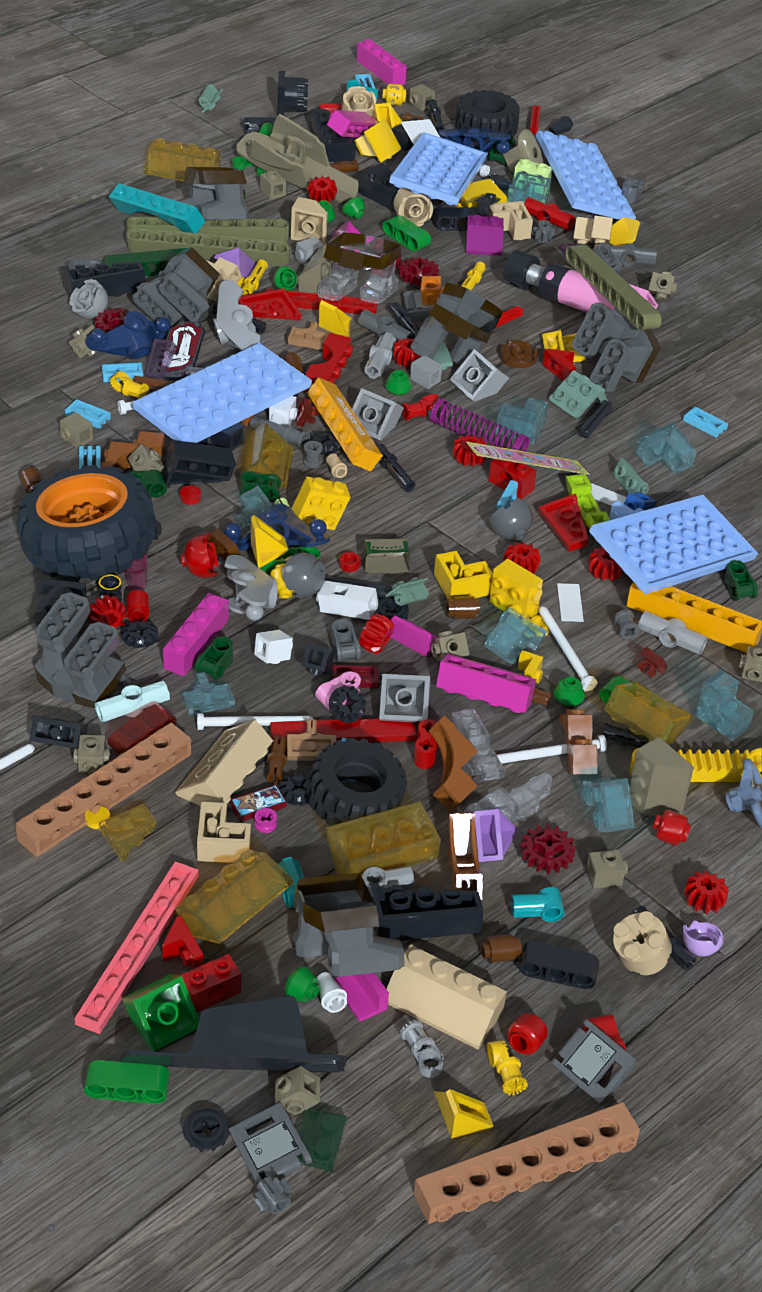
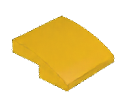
(382, 140)
(556, 341)

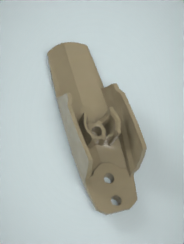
(295, 156)

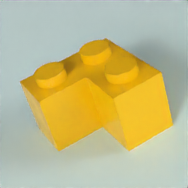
(461, 579)

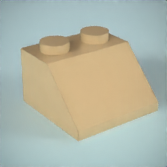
(308, 220)

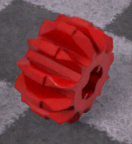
(322, 189)
(403, 353)
(463, 452)
(524, 556)
(603, 565)
(107, 611)
(376, 633)
(706, 892)

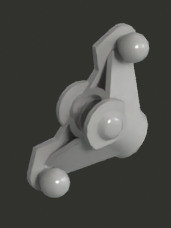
(234, 320)
(253, 588)

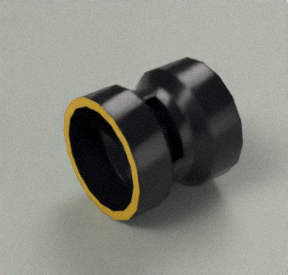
(110, 586)

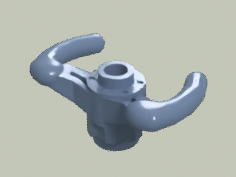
(747, 795)

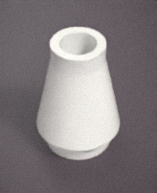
(331, 993)

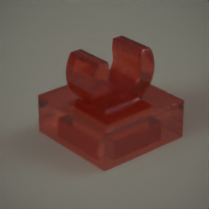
(304, 413)
(653, 661)

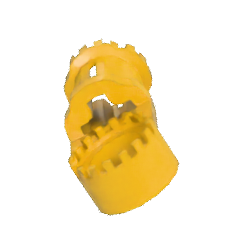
(130, 387)
(507, 1067)

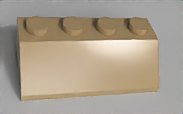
(226, 764)
(446, 997)

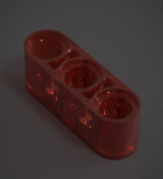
(140, 728)

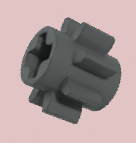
(543, 231)
(273, 1194)

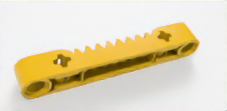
(716, 766)

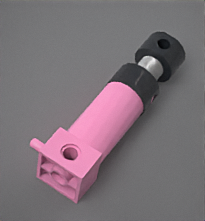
(557, 282)

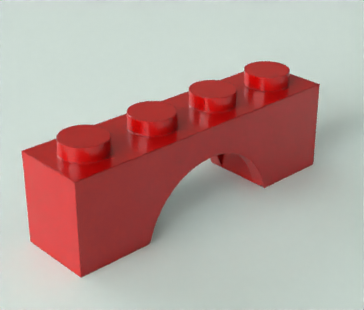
(336, 353)

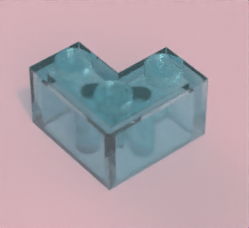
(530, 186)
(523, 420)
(669, 445)
(513, 634)
(721, 709)
(611, 803)

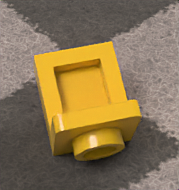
(531, 665)

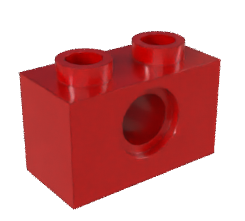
(504, 471)
(213, 982)

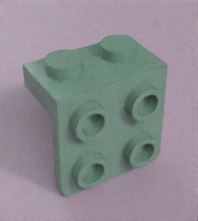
(577, 394)

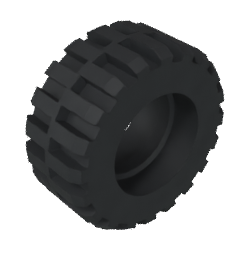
(489, 111)
(360, 762)

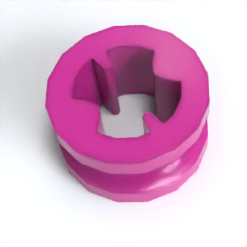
(265, 814)

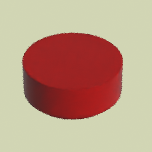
(190, 495)
(349, 562)

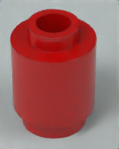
(138, 605)

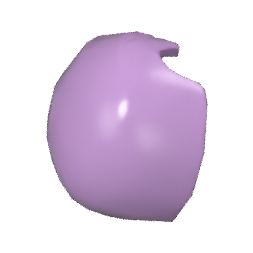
(702, 938)

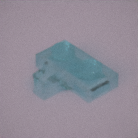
(255, 504)
(207, 696)

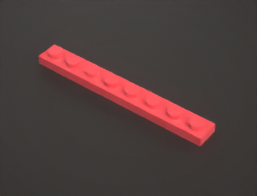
(136, 948)

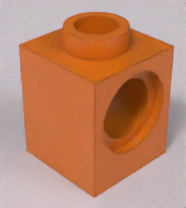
(430, 288)

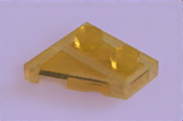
(127, 829)

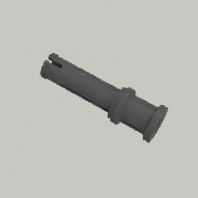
(288, 433)

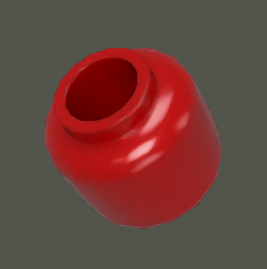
(671, 827)
(527, 1034)

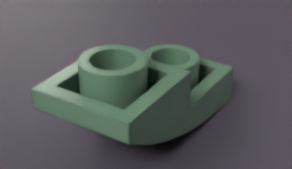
(443, 357)

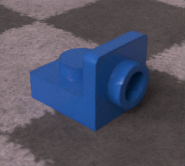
(638, 499)

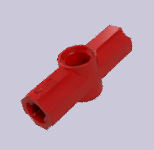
(549, 213)

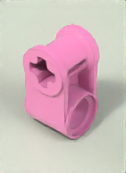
(325, 690)

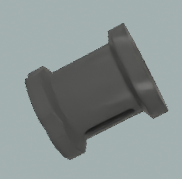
(313, 452)
(627, 626)

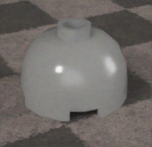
(89, 299)

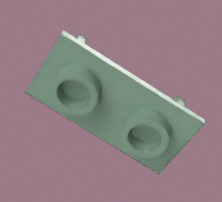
(209, 97)
(629, 478)
(409, 592)

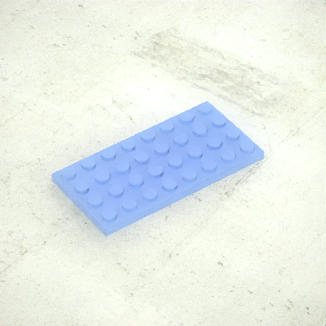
(438, 168)
(584, 176)
(222, 394)
(672, 543)

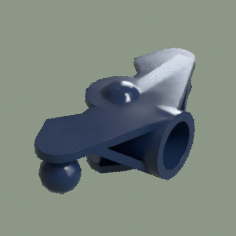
(479, 139)
(131, 339)
(294, 529)

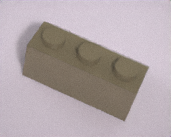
(314, 271)
(659, 779)

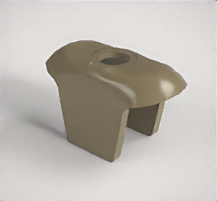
(525, 149)

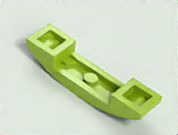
(589, 509)

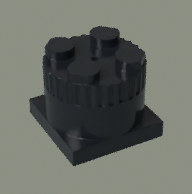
(291, 94)
(49, 593)

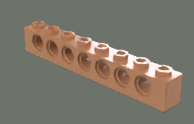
(103, 788)
(511, 1160)

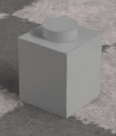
(306, 249)
(426, 372)

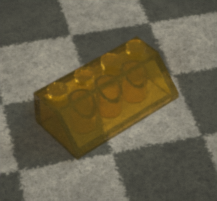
(171, 158)
(384, 840)
(233, 896)

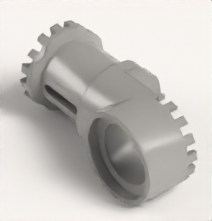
(422, 1048)

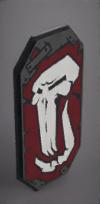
(188, 338)

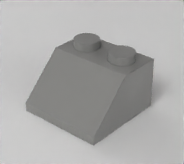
(478, 377)
(376, 413)
(404, 698)

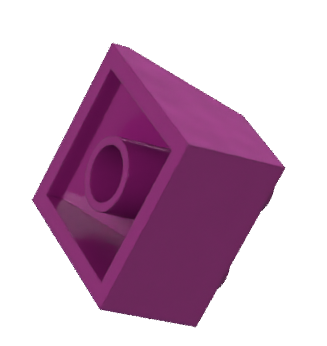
(484, 235)

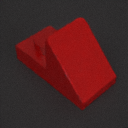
(559, 362)
(182, 943)

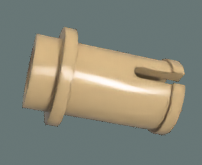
(338, 468)

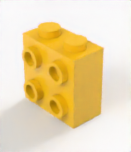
(322, 501)
(516, 589)

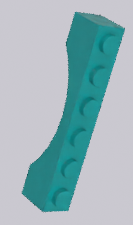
(179, 214)

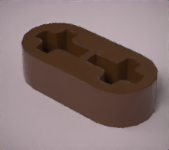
(223, 544)

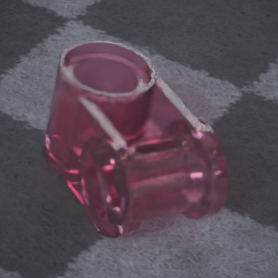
(137, 574)

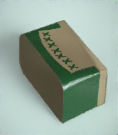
(396, 554)

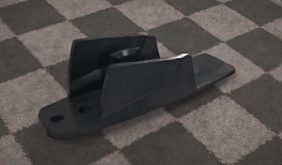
(247, 1037)

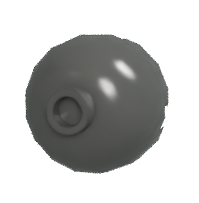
(513, 521)
(303, 574)

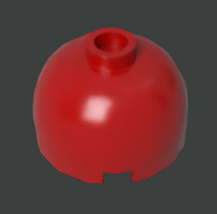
(200, 556)

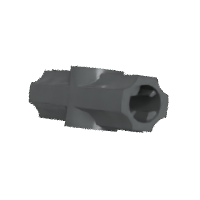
(638, 255)
(383, 324)

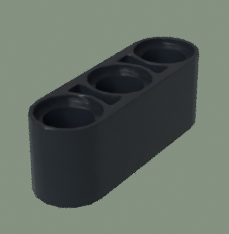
(452, 215)
(559, 965)

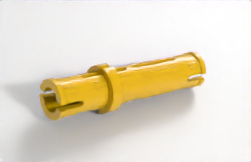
(474, 275)
(247, 282)

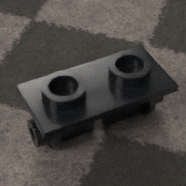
(253, 124)
(485, 201)

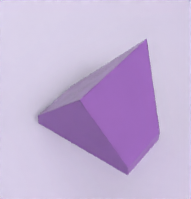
(239, 258)
(493, 834)

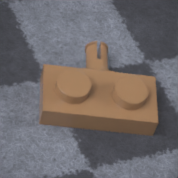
(307, 337)
(307, 745)

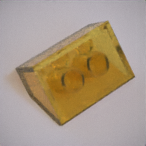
(267, 454)
(647, 712)

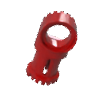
(419, 408)

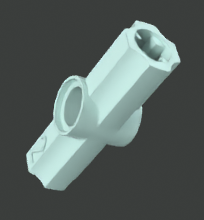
(132, 701)

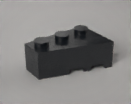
(376, 186)
(197, 463)

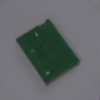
(322, 1137)

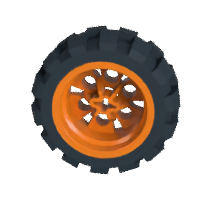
(86, 523)

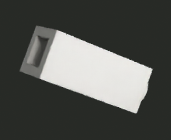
(347, 600)

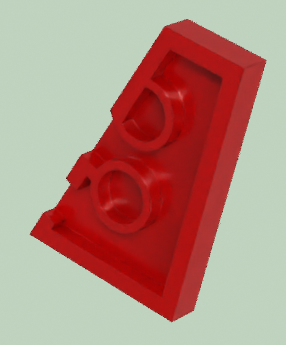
(271, 305)
(566, 521)

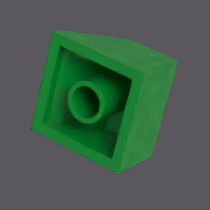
(162, 1011)

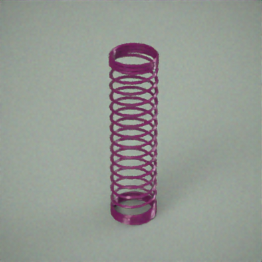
(516, 445)

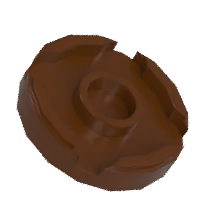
(518, 354)

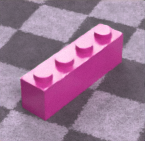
(381, 62)
(350, 122)
(195, 634)
(486, 683)

